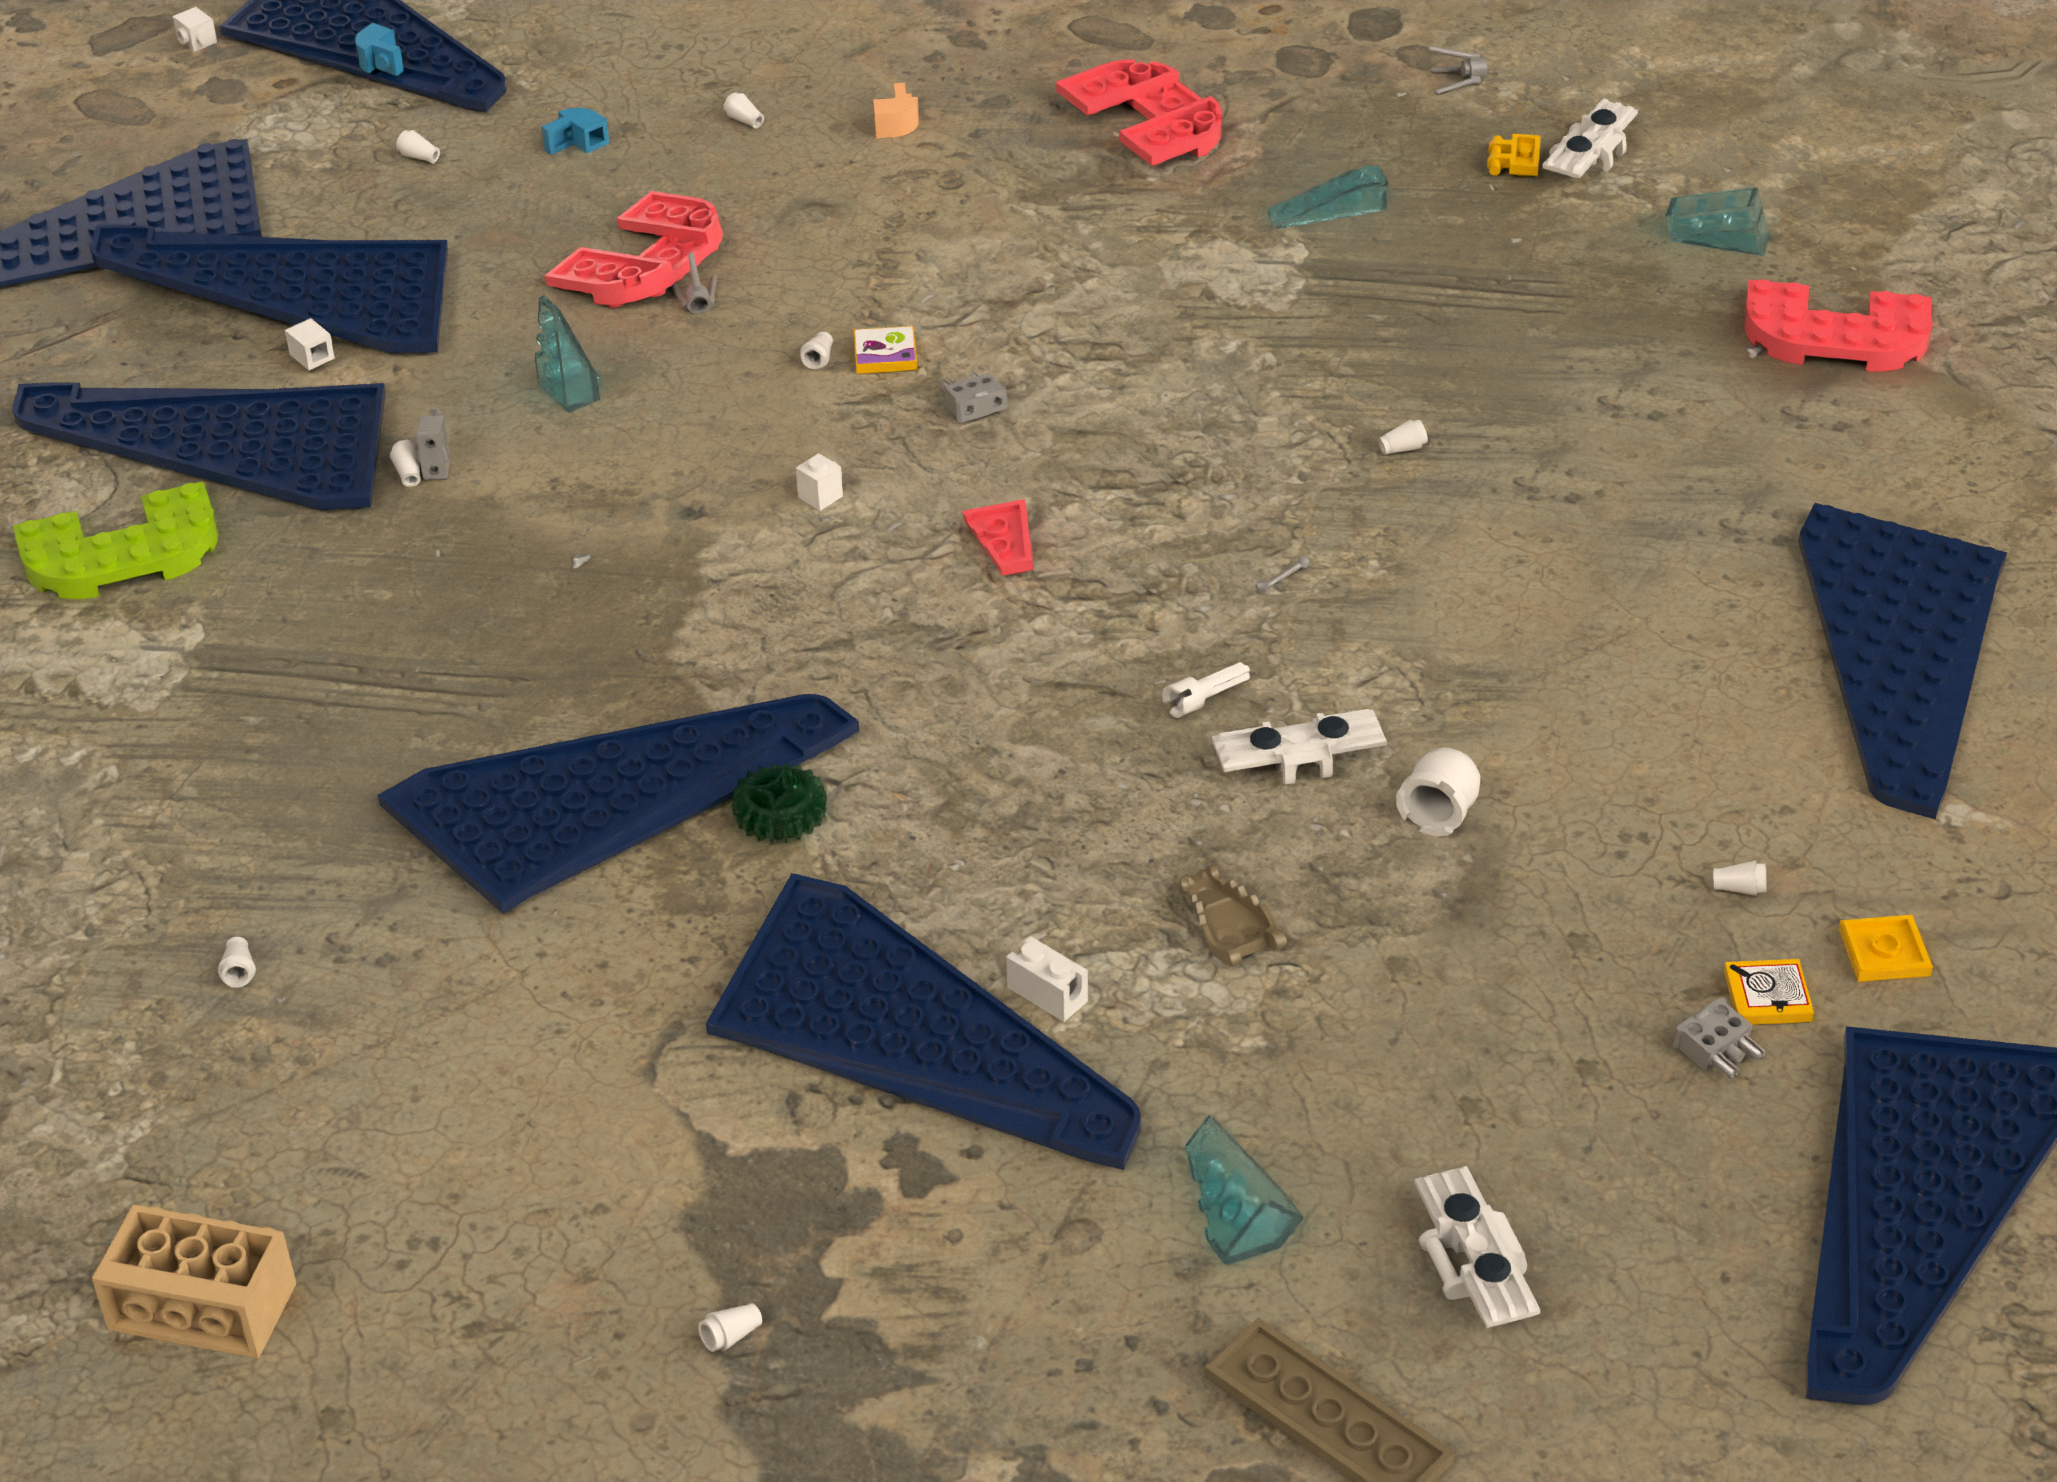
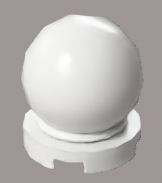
(1439, 791)

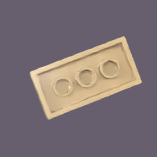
(195, 1281)

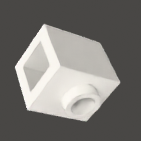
(194, 29)
(309, 344)
(819, 481)

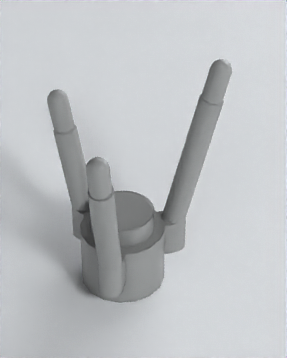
(1472, 68)
(697, 297)

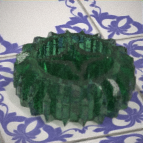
(779, 802)

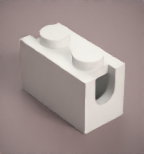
(1047, 979)

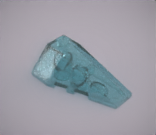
(1343, 196)
(562, 363)
(1241, 1201)

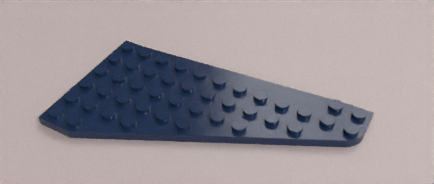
(327, 33)
(192, 193)
(354, 289)
(280, 442)
(1904, 641)
(561, 807)
(879, 1007)
(1921, 1179)

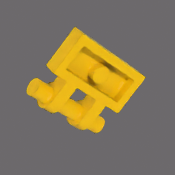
(1518, 155)

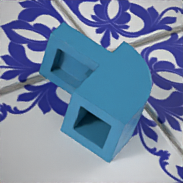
(378, 50)
(578, 128)

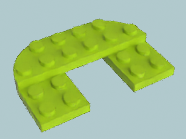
(172, 541)

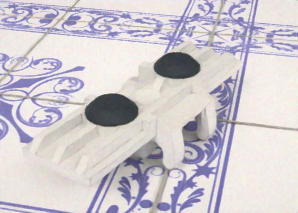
(1591, 140)
(1299, 743)
(1486, 1237)

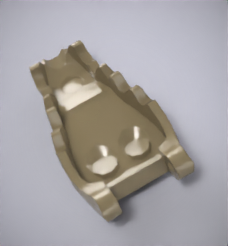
(1230, 918)

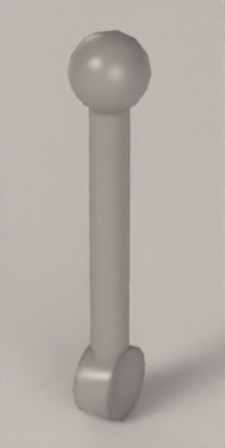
(1264, 587)

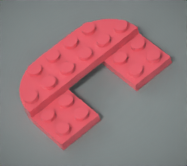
(1175, 115)
(619, 278)
(1886, 338)

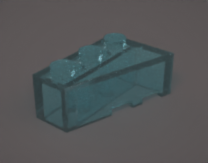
(1720, 221)

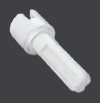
(1191, 693)

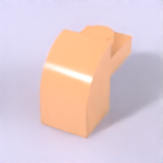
(896, 115)

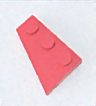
(1003, 535)

